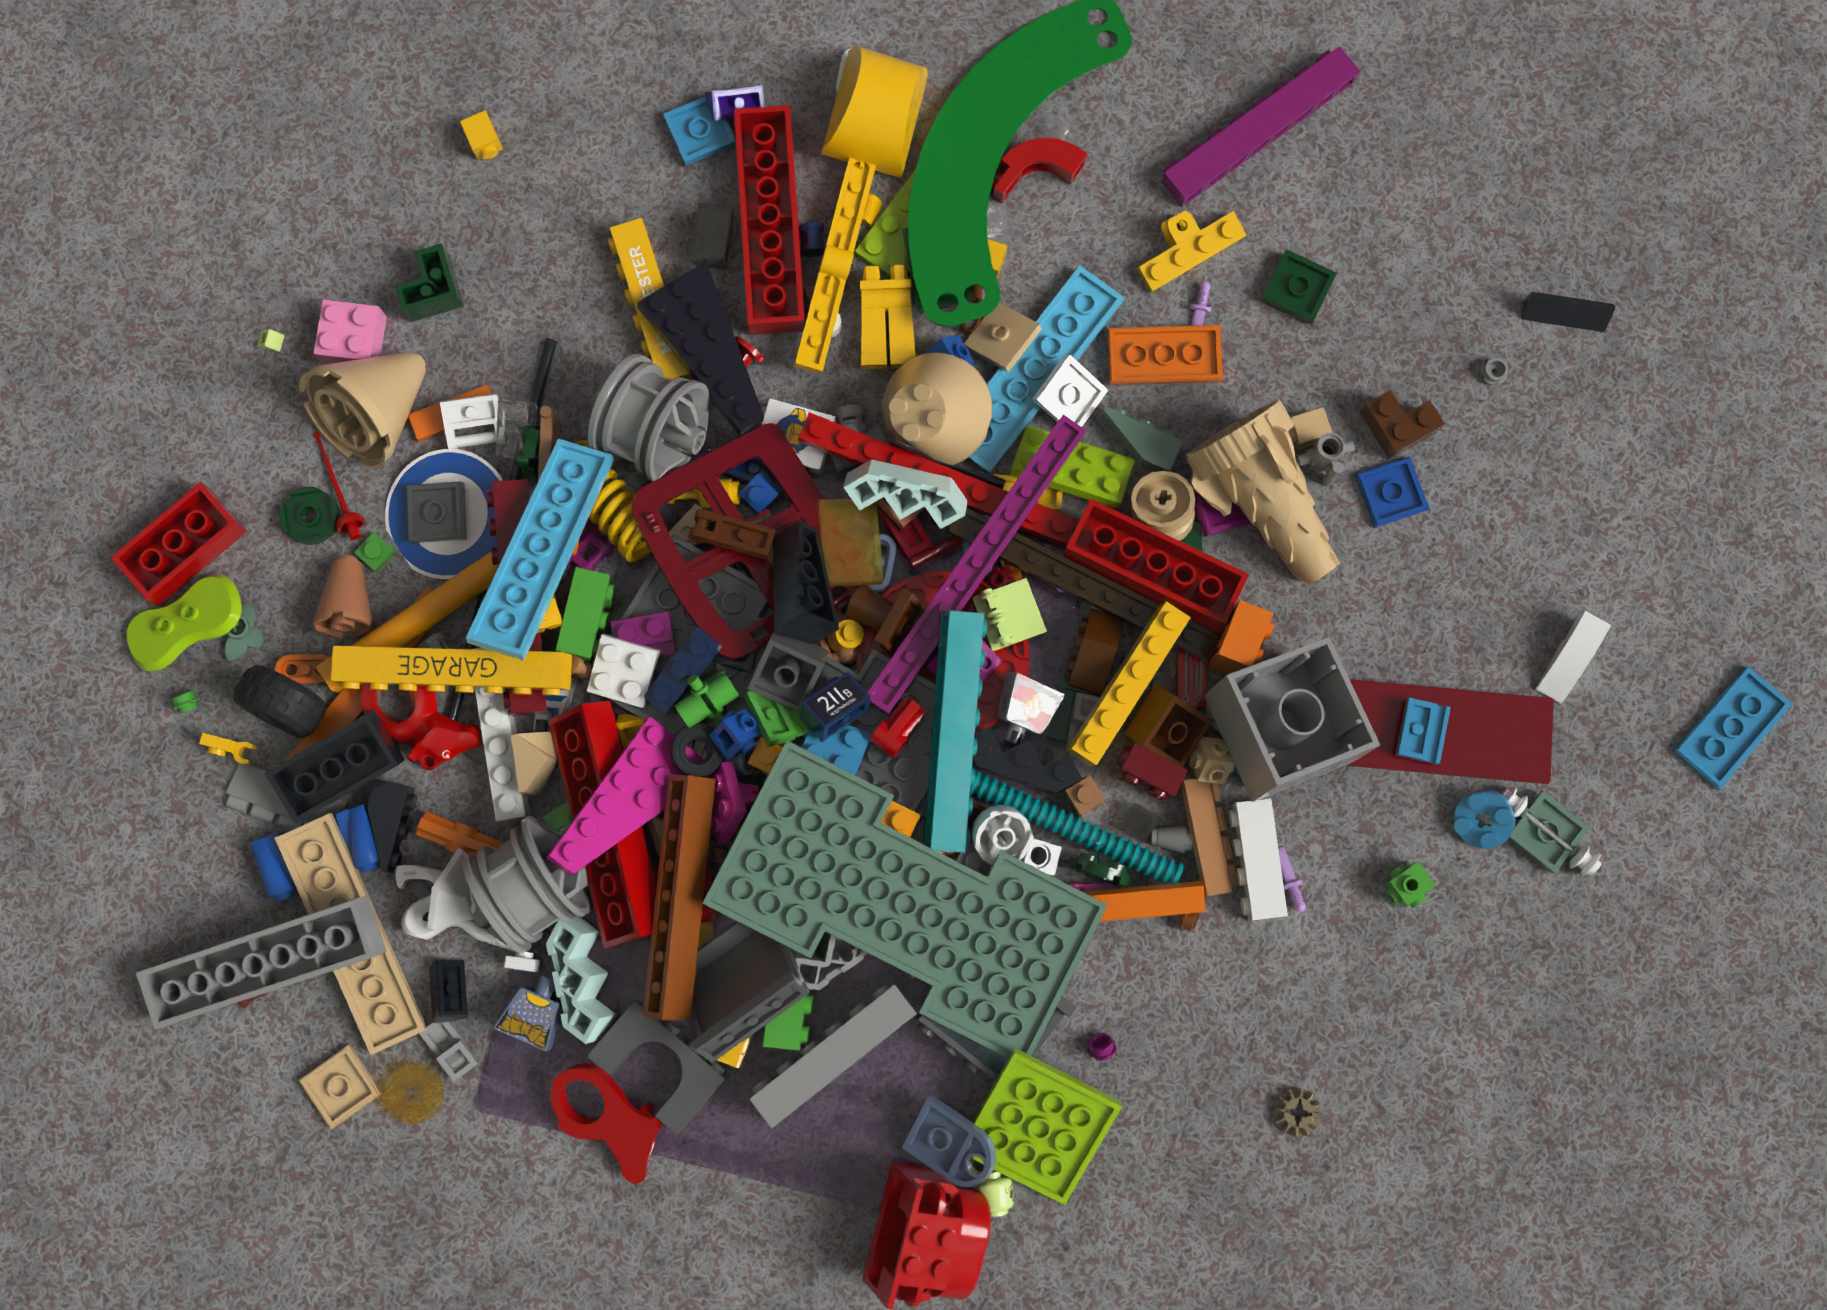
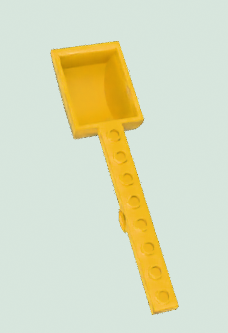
(872, 133)

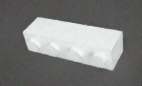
(1259, 860)

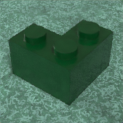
(436, 289)

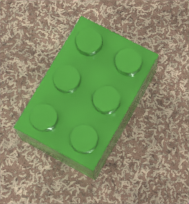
(585, 614)

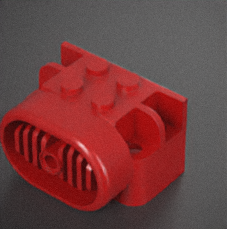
(926, 1238)

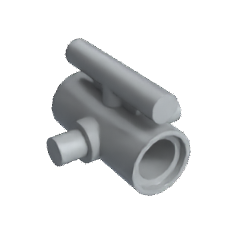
(1325, 454)

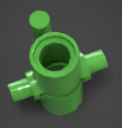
(706, 698)

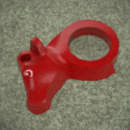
(428, 733)
(627, 1130)

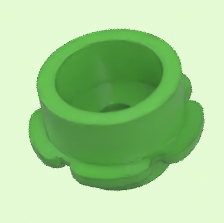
(185, 701)

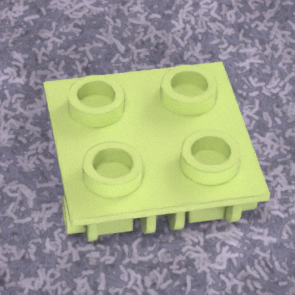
(1009, 614)

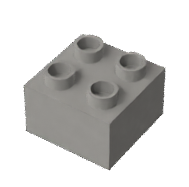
(1291, 719)

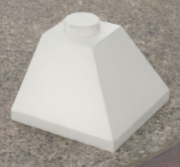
(448, 896)

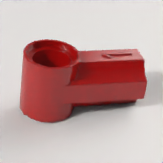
(894, 732)

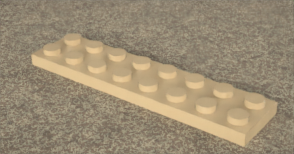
(372, 987)

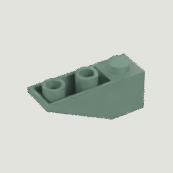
(1149, 446)

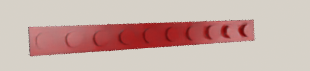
(980, 496)

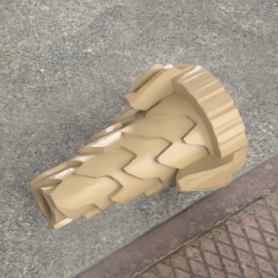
(1259, 472)

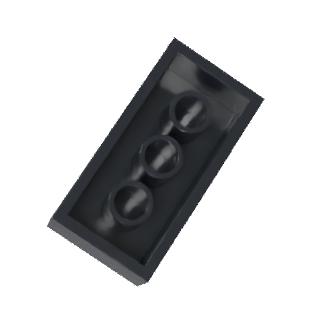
(334, 767)

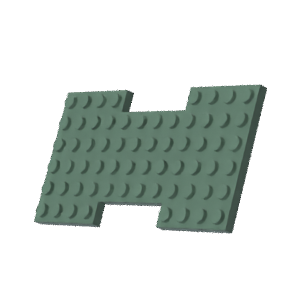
(825, 862)

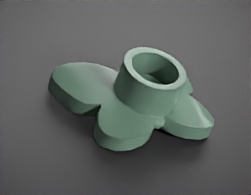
(243, 635)

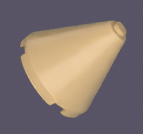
(364, 403)

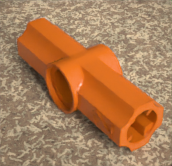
(453, 834)

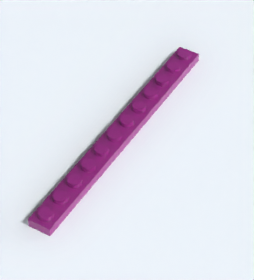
(976, 562)

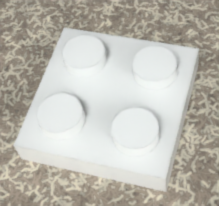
(1070, 392)
(623, 670)

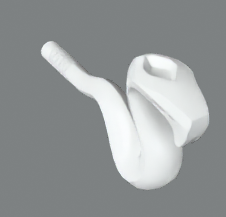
(412, 920)

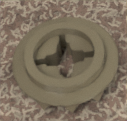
(1289, 1100)

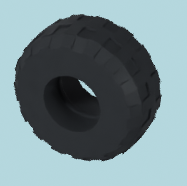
(279, 701)

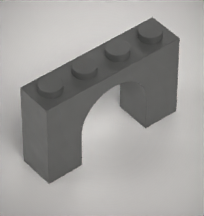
(699, 1076)

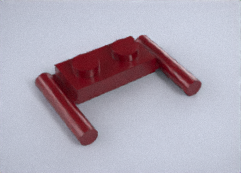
(914, 542)

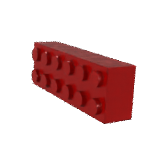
(1156, 565)

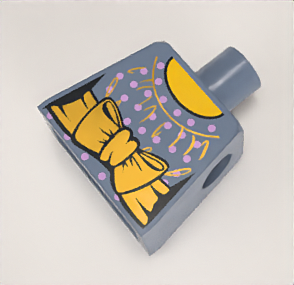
(533, 1015)

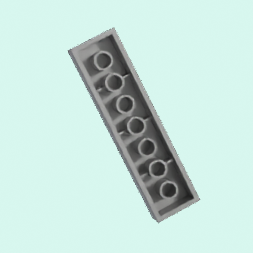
(261, 962)

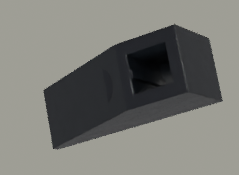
(388, 815)

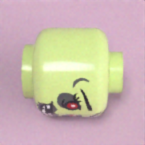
(998, 1192)

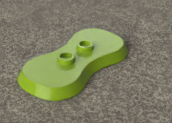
(202, 613)

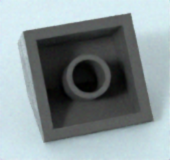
(788, 670)

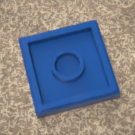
(1392, 492)

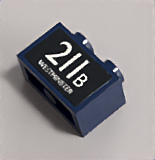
(834, 706)

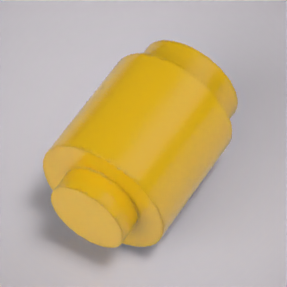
(847, 637)

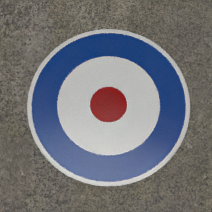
(445, 558)

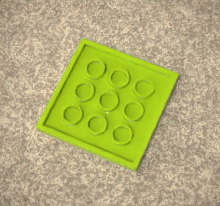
(1044, 1125)

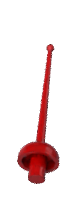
(349, 521)

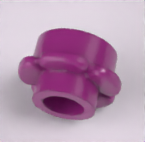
(1101, 1047)

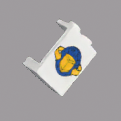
(791, 421)

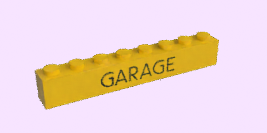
(450, 668)

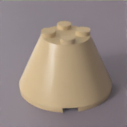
(938, 407)

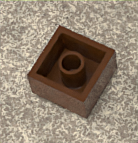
(1168, 726)

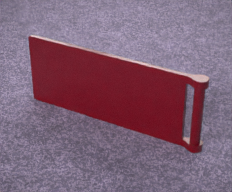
(1484, 737)

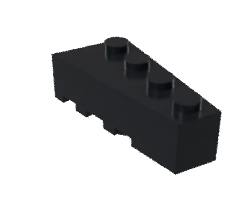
(802, 585)

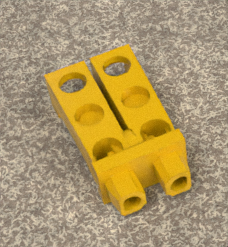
(882, 297)

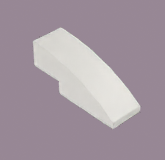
(1572, 656)

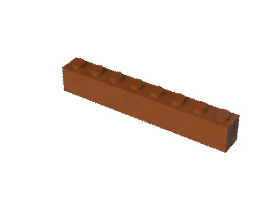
(679, 898)

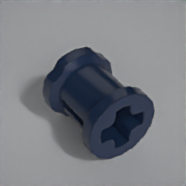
(812, 239)

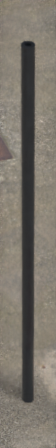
(516, 474)

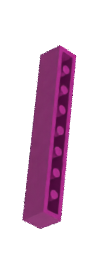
(1259, 126)

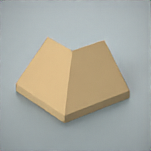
(533, 761)

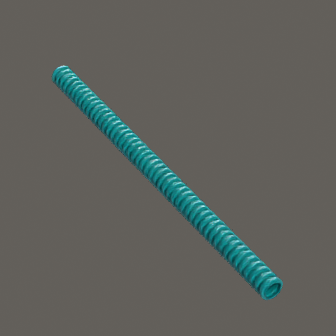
(1077, 829)

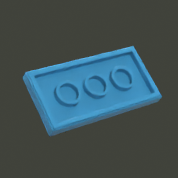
(1732, 727)

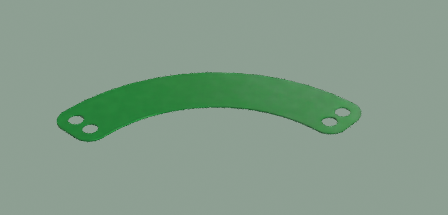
(969, 140)

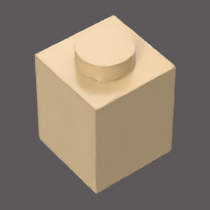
(1309, 428)

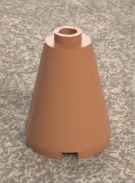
(344, 601)

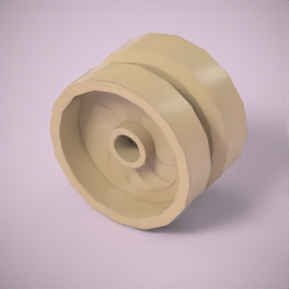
(1164, 503)

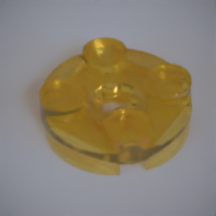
(431, 1092)

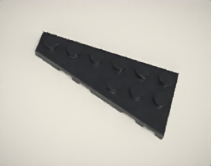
(698, 332)

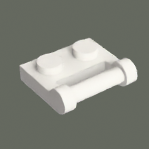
(469, 413)

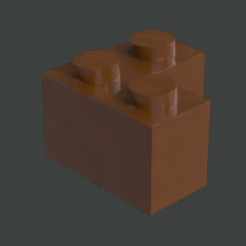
(1398, 430)
(1096, 648)

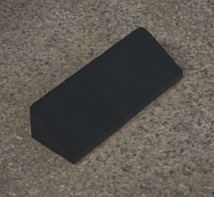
(1567, 311)

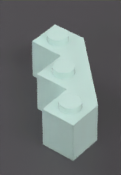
(906, 491)
(579, 980)

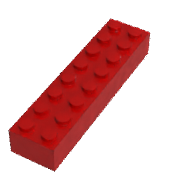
(769, 220)
(622, 876)

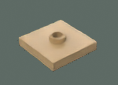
(1003, 337)

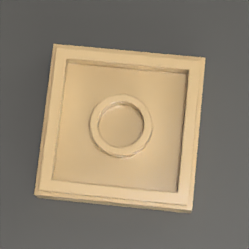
(340, 1086)

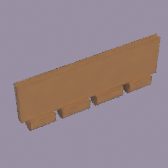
(1205, 828)

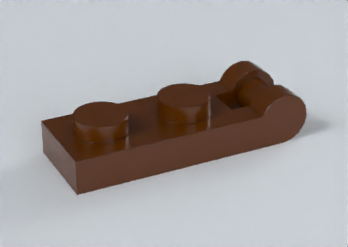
(732, 534)

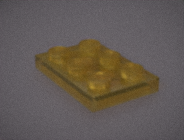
(850, 542)

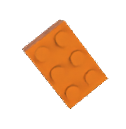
(1241, 639)

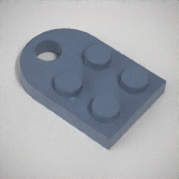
(949, 1142)

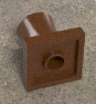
(890, 620)

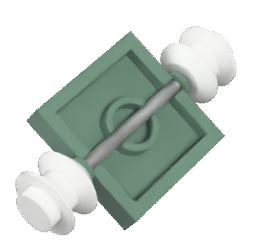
(1550, 833)

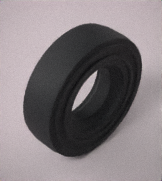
(678, 751)

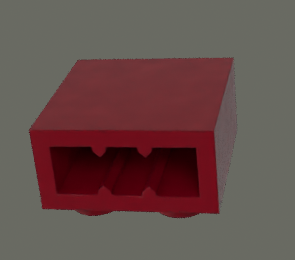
(1150, 769)

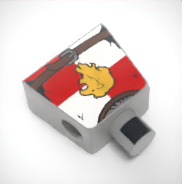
(1026, 706)

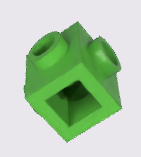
(1418, 882)

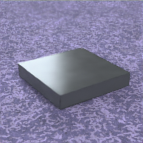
(436, 512)

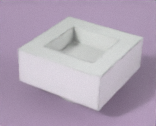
(522, 961)

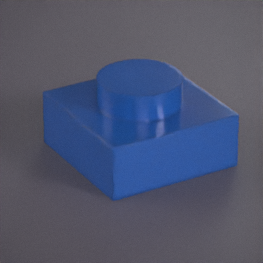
(759, 492)

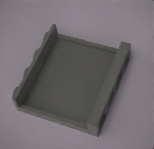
(741, 987)

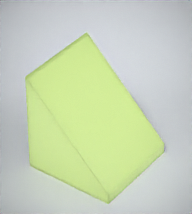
(272, 340)

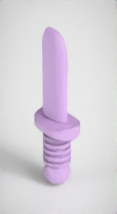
(1201, 303)
(1290, 881)

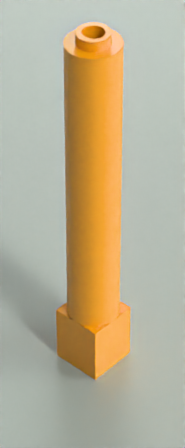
(424, 612)

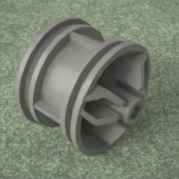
(649, 417)
(521, 888)

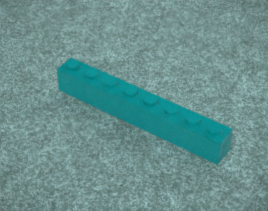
(954, 730)

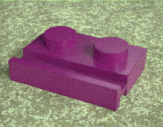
(648, 630)

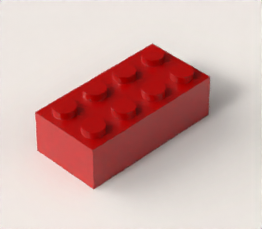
(179, 544)

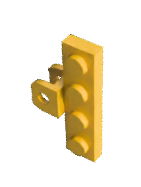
(1188, 246)

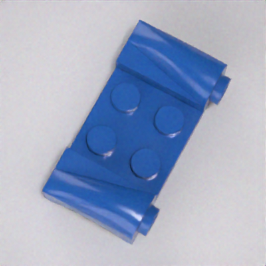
(356, 832)

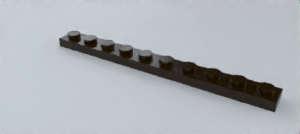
(1085, 584)

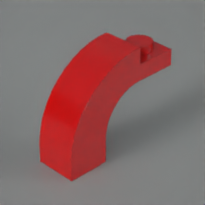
(1038, 154)

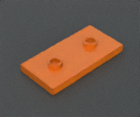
(1165, 355)

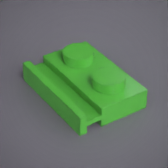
(775, 720)

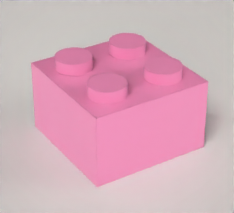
(349, 332)

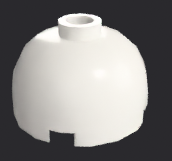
(1001, 829)

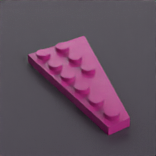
(623, 800)

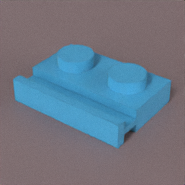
(1423, 731)

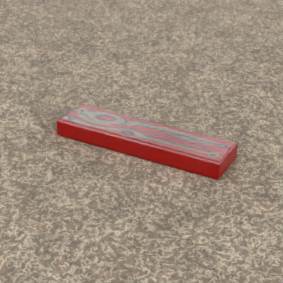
(1191, 679)

